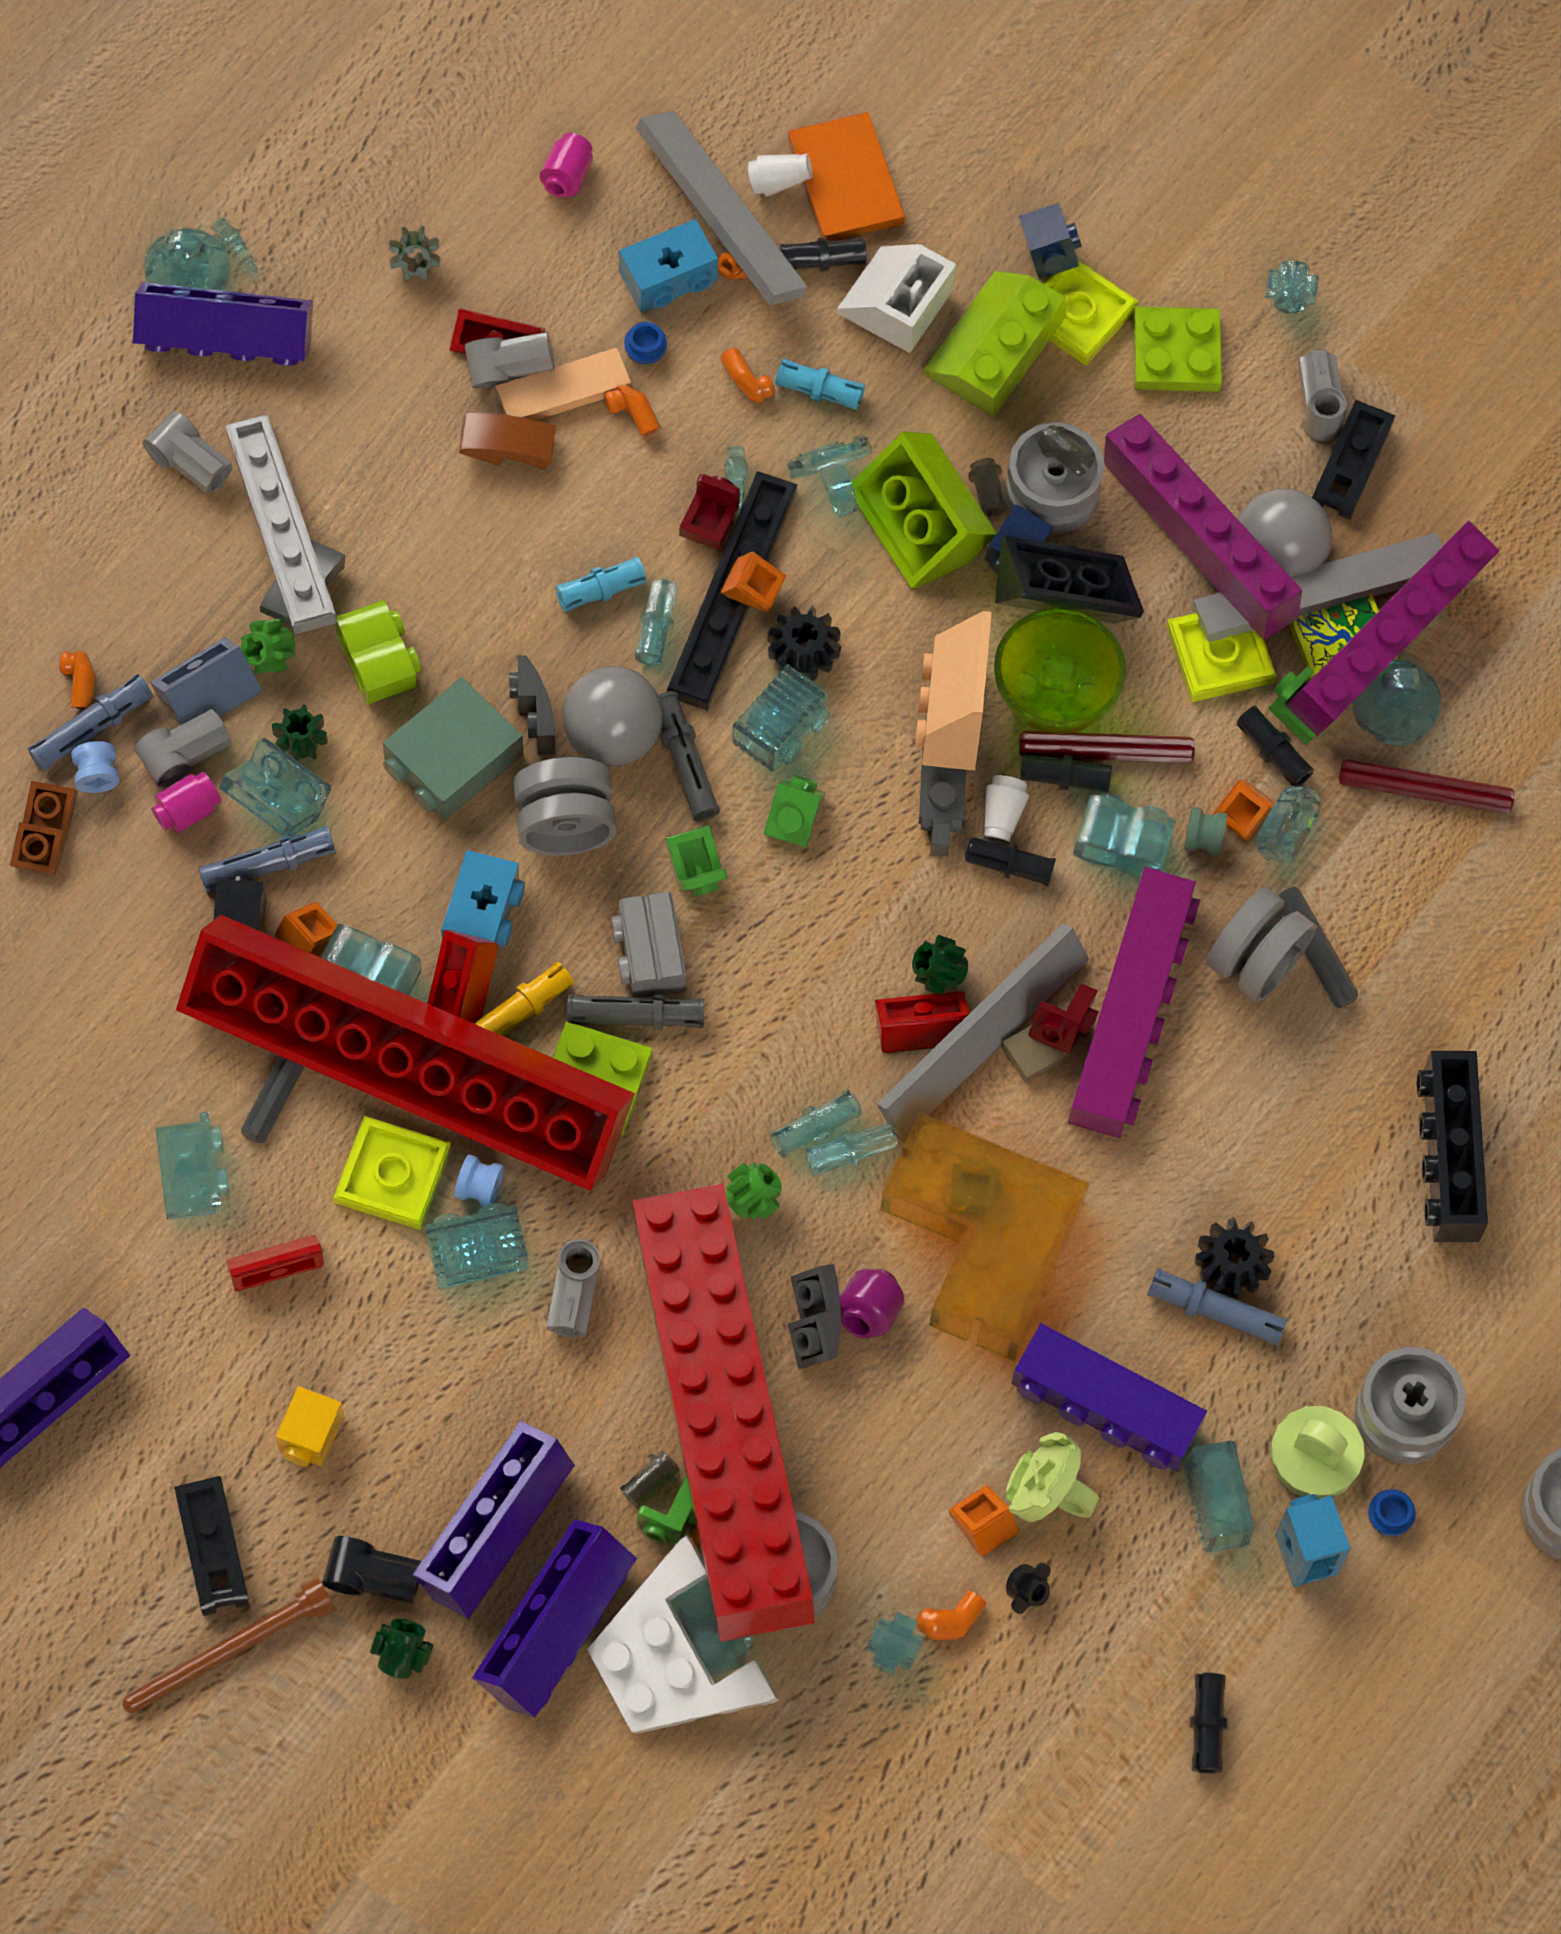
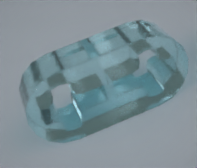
(1288, 823)

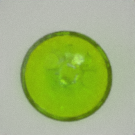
(1062, 652)

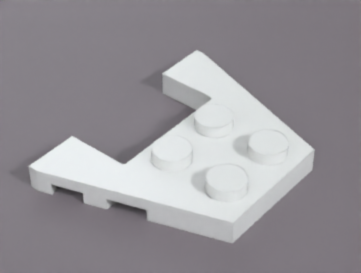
(653, 1662)

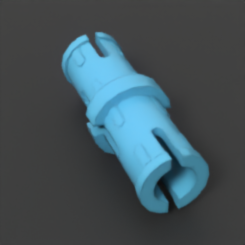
(820, 384)
(600, 584)

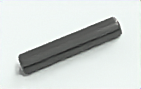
(1322, 953)
(271, 1099)

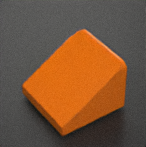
(754, 582)
(1245, 809)
(307, 928)
(984, 1520)

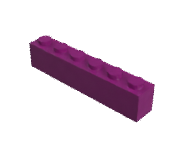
(1202, 526)
(1392, 628)
(1132, 1003)

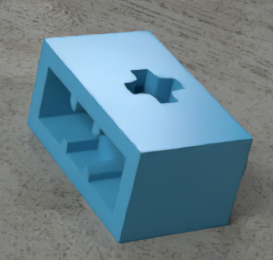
(668, 266)
(482, 881)
(1312, 1539)

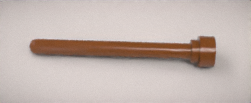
(309, 1602)

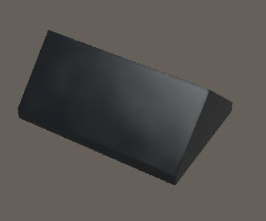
(1066, 577)

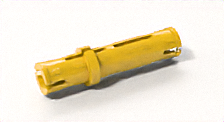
(527, 1000)

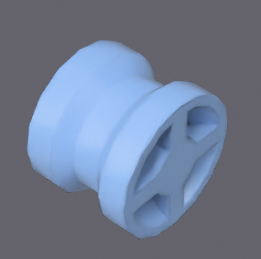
(95, 767)
(479, 1181)

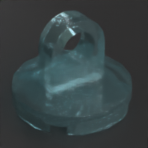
(187, 260)
(831, 462)
(1399, 704)

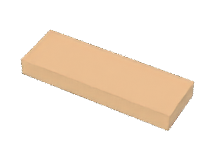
(565, 387)

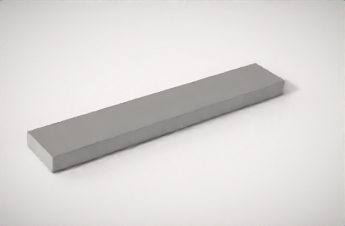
(721, 208)
(281, 524)
(1330, 584)
(983, 1030)

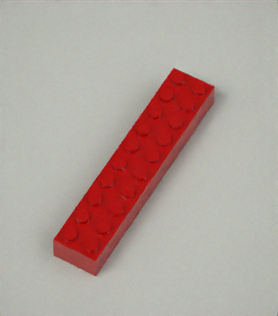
(405, 1052)
(723, 1414)

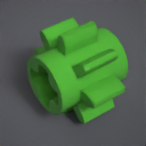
(268, 646)
(753, 1190)

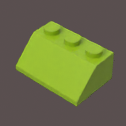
(997, 339)
(921, 509)

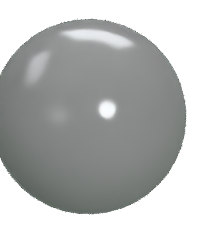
(1290, 529)
(612, 715)

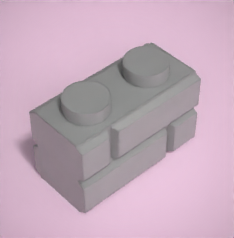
(651, 945)

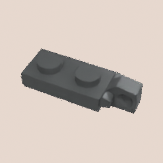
(941, 804)

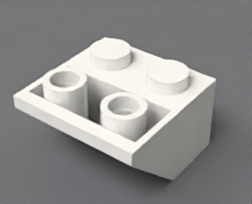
(900, 293)

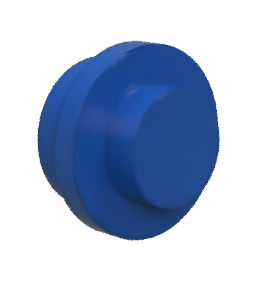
(645, 343)
(1391, 1512)

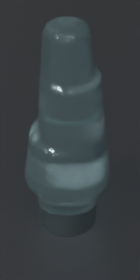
(234, 245)
(736, 469)

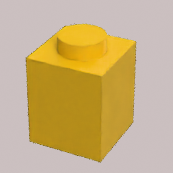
(309, 1427)

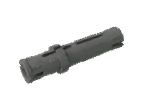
(679, 738)
(635, 1011)

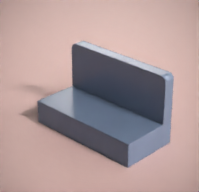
(209, 680)

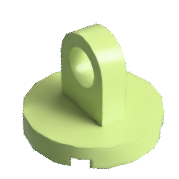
(1317, 1452)
(1049, 1481)

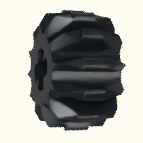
(818, 633)
(1249, 1268)

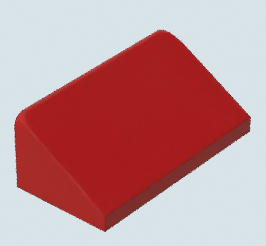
(476, 325)
(463, 975)
(918, 1020)
(275, 1262)

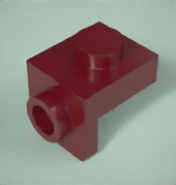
(711, 511)
(1061, 1027)

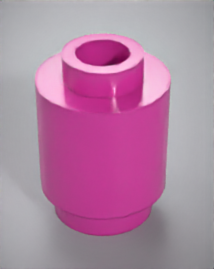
(567, 165)
(186, 802)

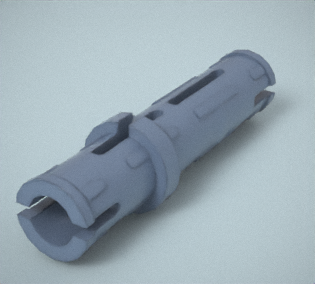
(99, 716)
(271, 858)
(1216, 1306)

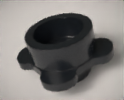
(1028, 1586)

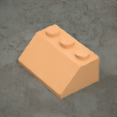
(954, 694)

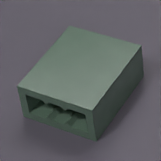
(452, 749)

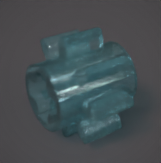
(1291, 286)
(895, 1643)

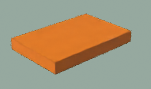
(850, 177)

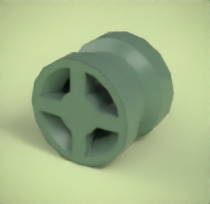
(1205, 831)

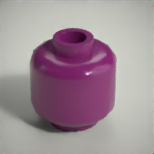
(870, 1303)

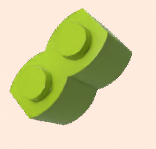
(377, 652)

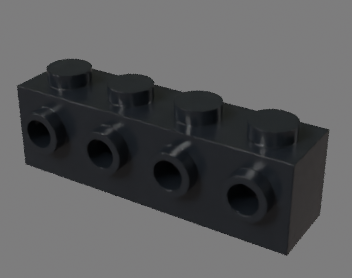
(1454, 1146)

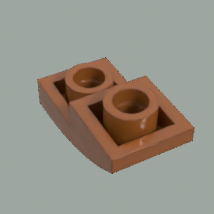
(506, 436)
(44, 828)

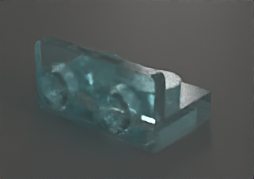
(277, 789)
(190, 1169)
(698, 1618)

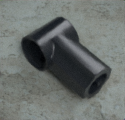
(359, 1568)

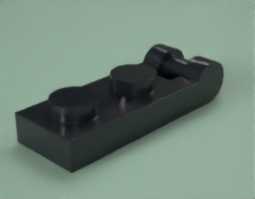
(1354, 457)
(211, 1543)

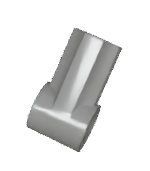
(498, 360)
(1322, 395)
(179, 446)
(172, 753)
(573, 1292)

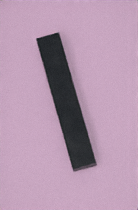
(720, 616)

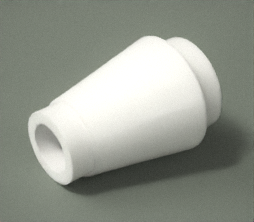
(778, 172)
(1003, 808)

